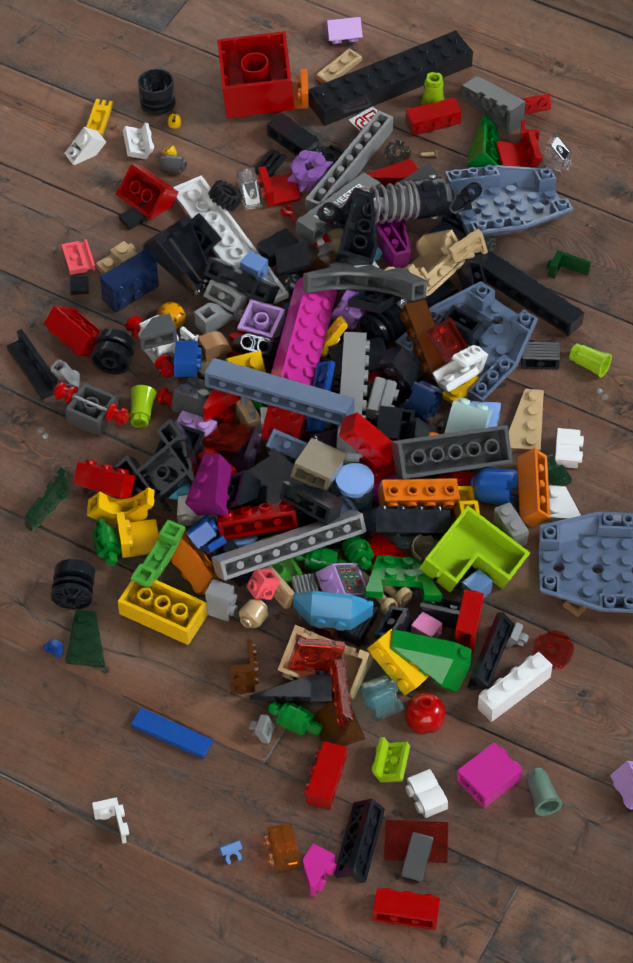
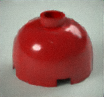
(425, 713)

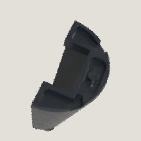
(180, 254)

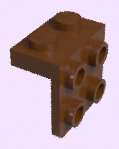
(245, 676)

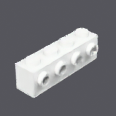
(514, 686)

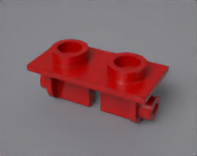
(537, 103)

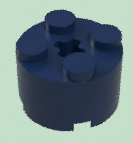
(424, 400)

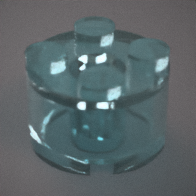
(381, 697)

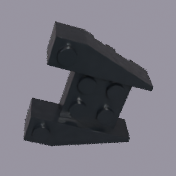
(167, 468)

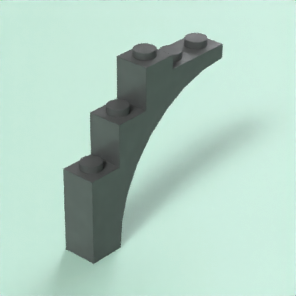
(368, 277)

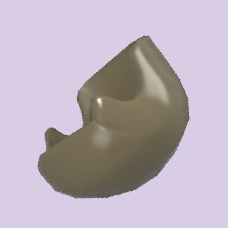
(422, 547)

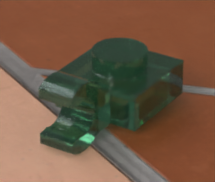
(557, 474)

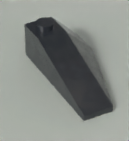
(358, 238)
(309, 688)

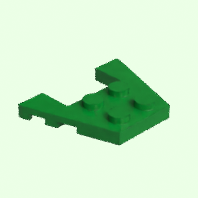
(400, 573)

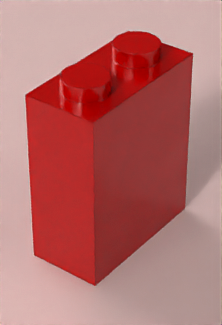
(469, 619)

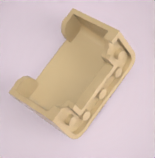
(434, 259)
(357, 661)

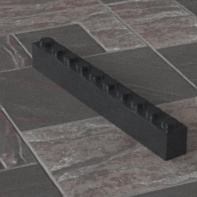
(524, 289)

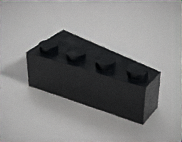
(407, 521)

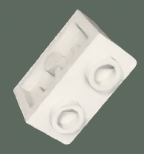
(453, 375)

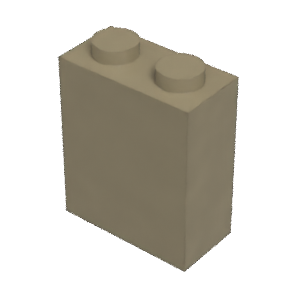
(318, 465)

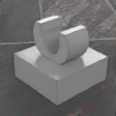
(517, 637)
(262, 728)

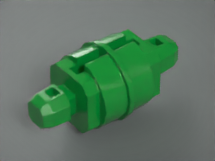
(106, 542)
(358, 551)
(319, 559)
(295, 718)

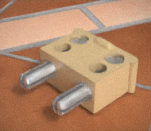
(247, 413)

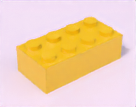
(164, 610)

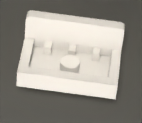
(138, 141)

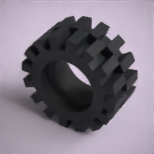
(225, 195)

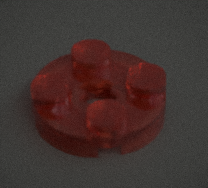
(557, 639)

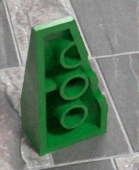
(483, 148)
(440, 659)

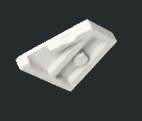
(561, 504)

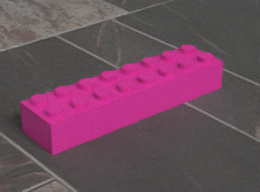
(304, 334)

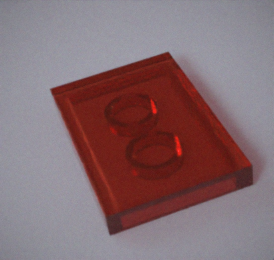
(399, 834)

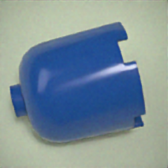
(495, 485)

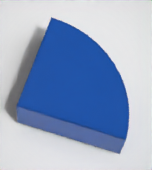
(54, 647)

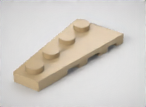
(527, 422)

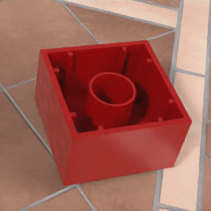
(255, 74)

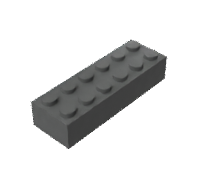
(451, 452)

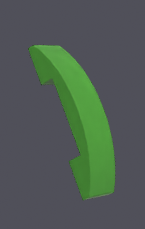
(160, 555)

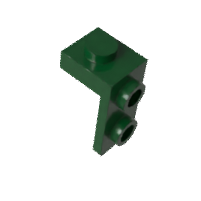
(567, 261)

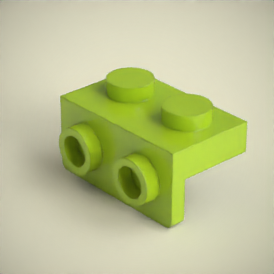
(390, 760)

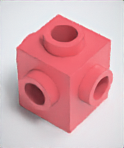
(263, 584)

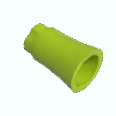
(432, 88)
(591, 359)
(141, 405)

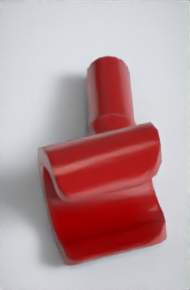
(288, 213)

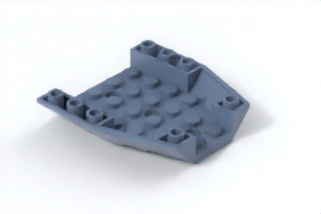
(524, 190)
(501, 342)
(578, 547)

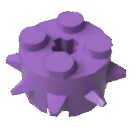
(309, 169)
(349, 313)

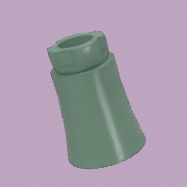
(543, 793)

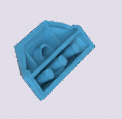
(332, 609)

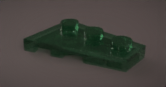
(53, 496)
(85, 641)

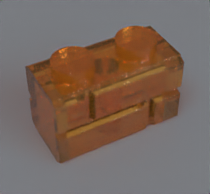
(283, 848)

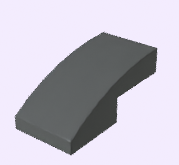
(417, 856)

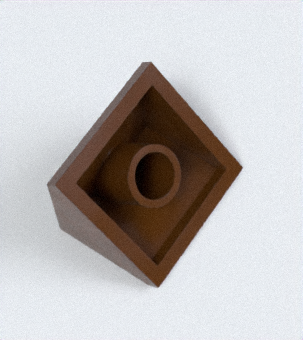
(331, 733)

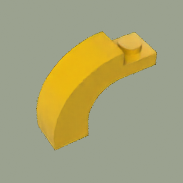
(134, 508)

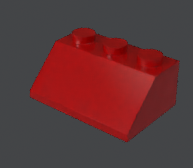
(144, 186)
(72, 329)

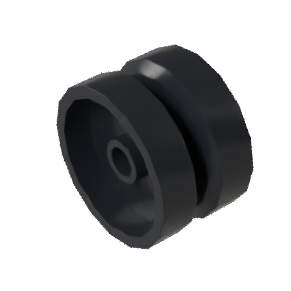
(113, 351)

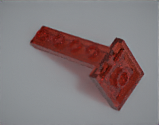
(326, 655)

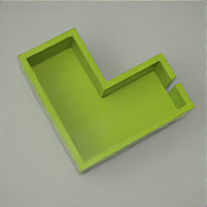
(476, 544)

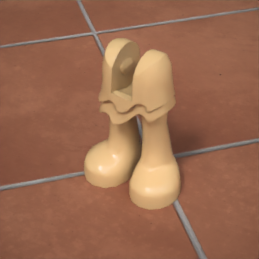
(398, 597)

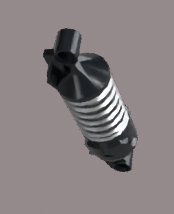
(413, 199)

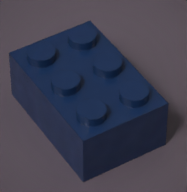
(129, 281)

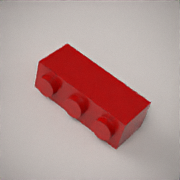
(433, 116)
(366, 439)
(104, 478)
(325, 775)
(406, 908)

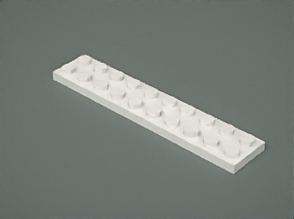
(194, 199)

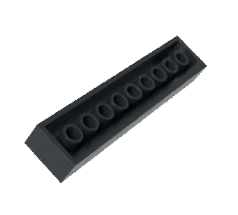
(389, 78)

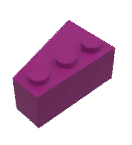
(393, 242)
(210, 487)

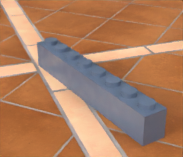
(278, 391)

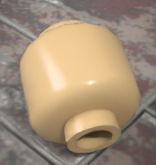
(253, 613)

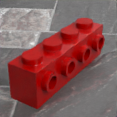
(257, 520)

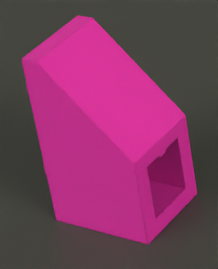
(316, 867)

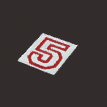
(363, 118)

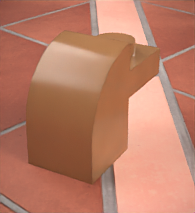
(214, 346)

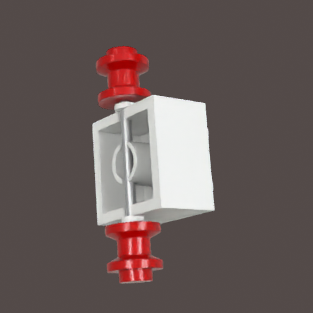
(162, 355)

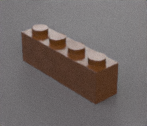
(418, 321)

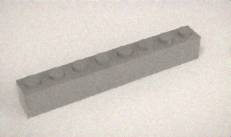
(352, 159)
(352, 382)
(287, 545)

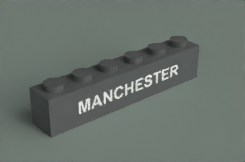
(312, 228)

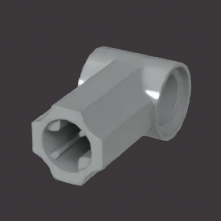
(66, 374)

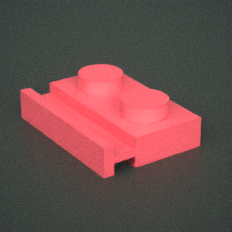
(78, 257)

